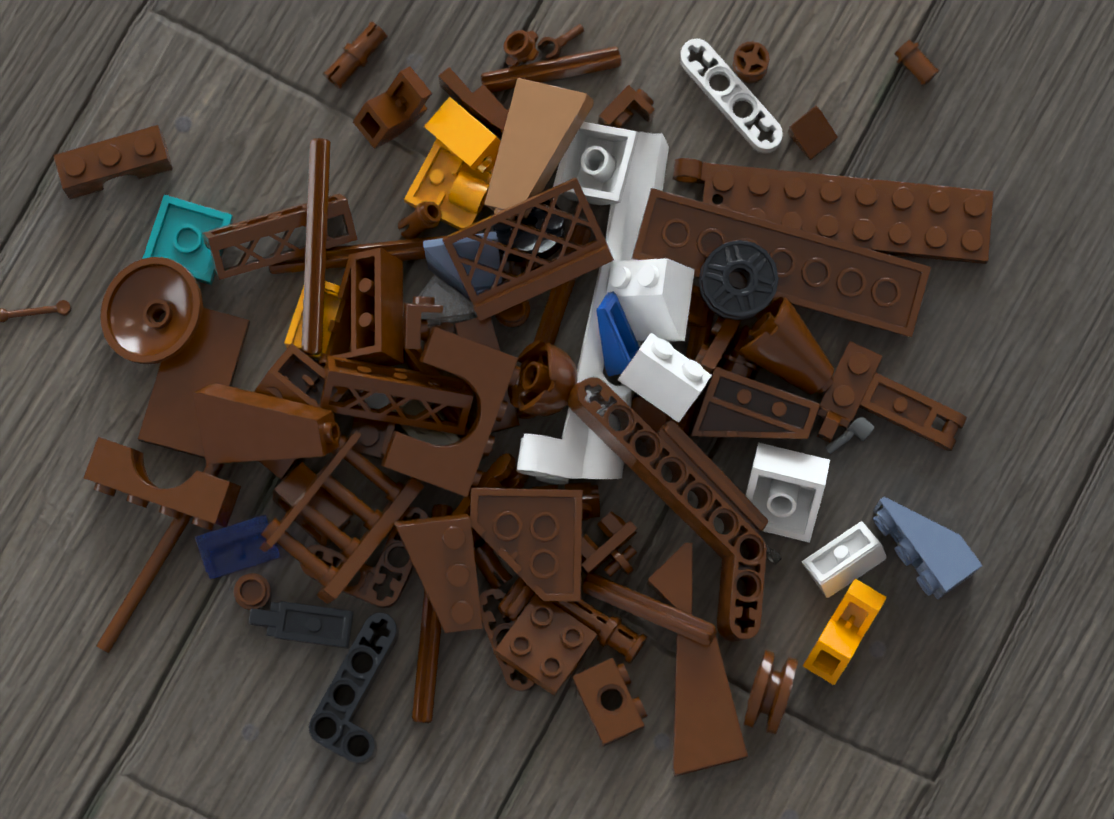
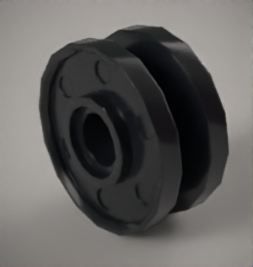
(750, 261)

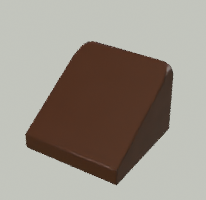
(812, 133)

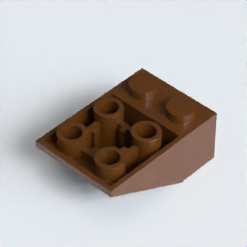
(297, 380)

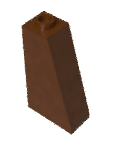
(260, 427)
(704, 710)

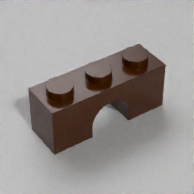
(90, 166)

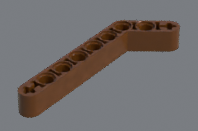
(675, 496)

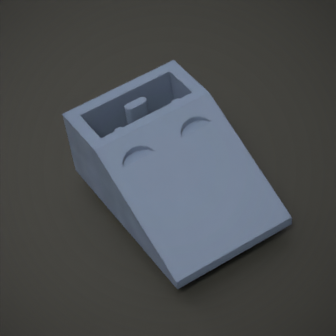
(933, 550)

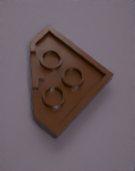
(535, 535)

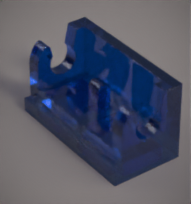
(235, 547)

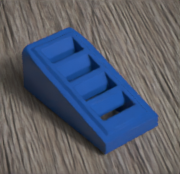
(616, 335)

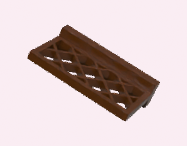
(538, 279)

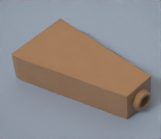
(534, 141)

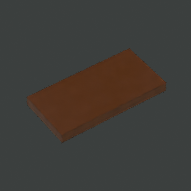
(206, 360)

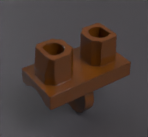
(619, 534)

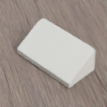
(844, 559)

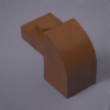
(394, 110)

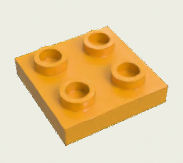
(450, 185)

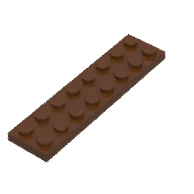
(810, 267)

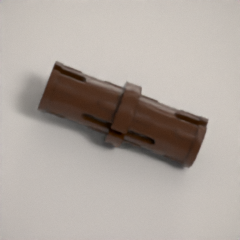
(355, 55)

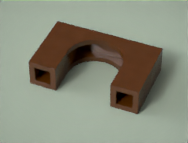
(488, 375)

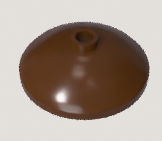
(139, 298)

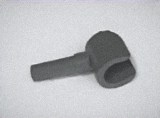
(860, 428)

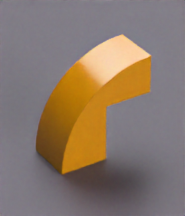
(844, 631)

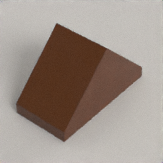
(674, 579)

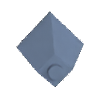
(442, 265)

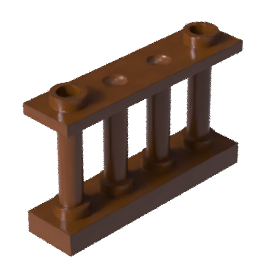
(354, 550)

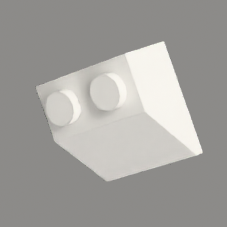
(600, 161)
(653, 296)
(665, 377)
(787, 489)

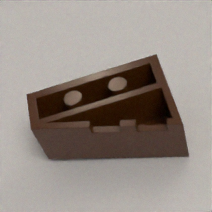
(369, 311)
(446, 567)

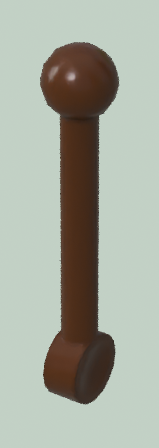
(61, 307)

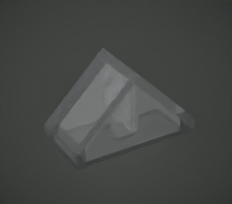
(455, 306)

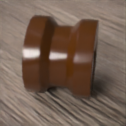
(753, 54)

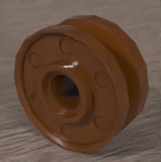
(770, 692)

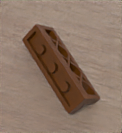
(269, 225)
(396, 382)

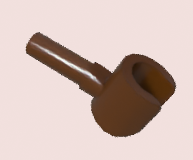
(560, 41)

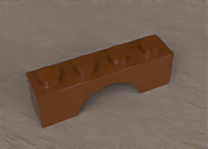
(123, 469)

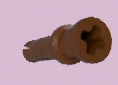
(609, 630)

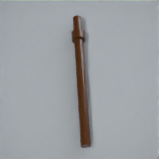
(148, 574)

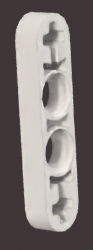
(735, 92)

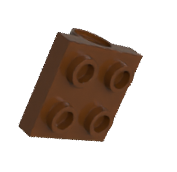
(545, 644)

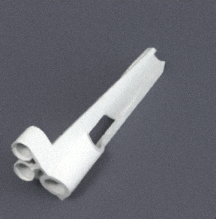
(580, 449)

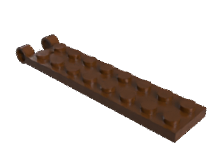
(855, 210)

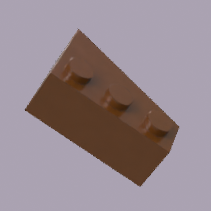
(752, 410)

